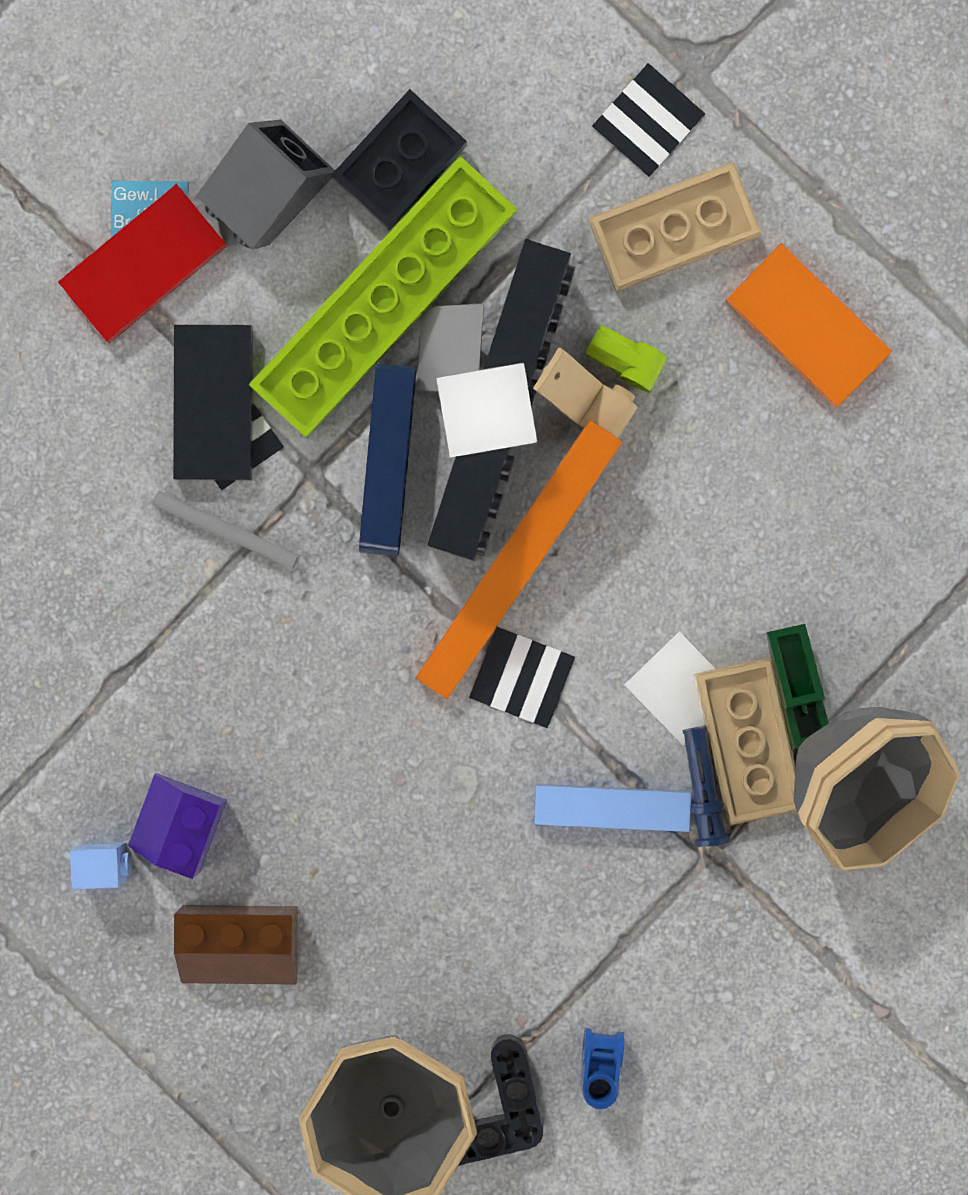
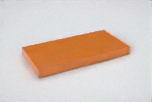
(808, 325)

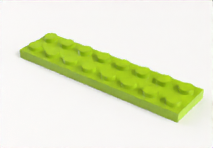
(383, 297)

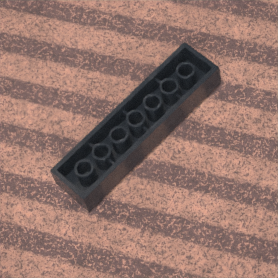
(519, 338)

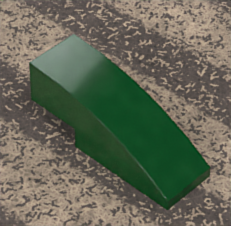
(797, 683)

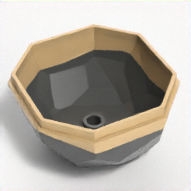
(872, 785)
(381, 1152)

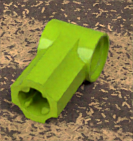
(635, 362)

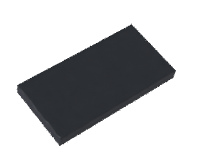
(213, 402)

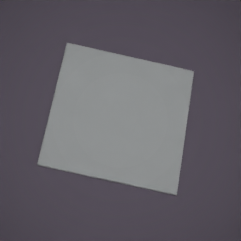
(449, 343)

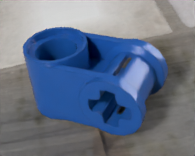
(601, 1060)

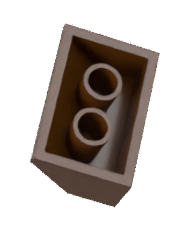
(236, 944)

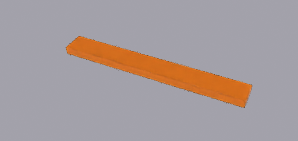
(519, 559)

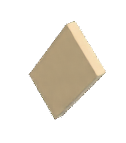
(674, 226)
(748, 740)

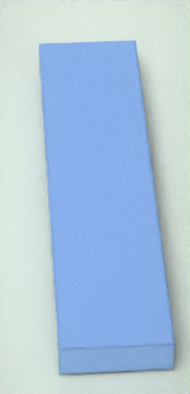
(612, 808)

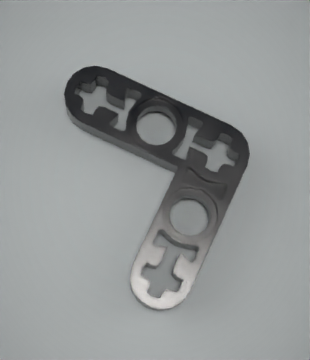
(508, 1123)

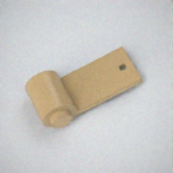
(584, 397)

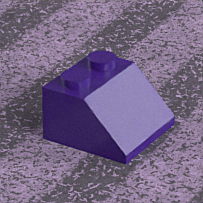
(177, 826)

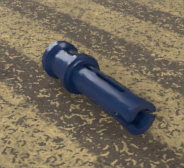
(696, 739)

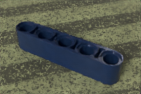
(387, 460)

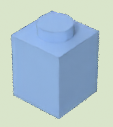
(100, 865)

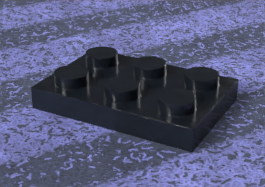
(399, 159)

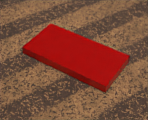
(142, 263)

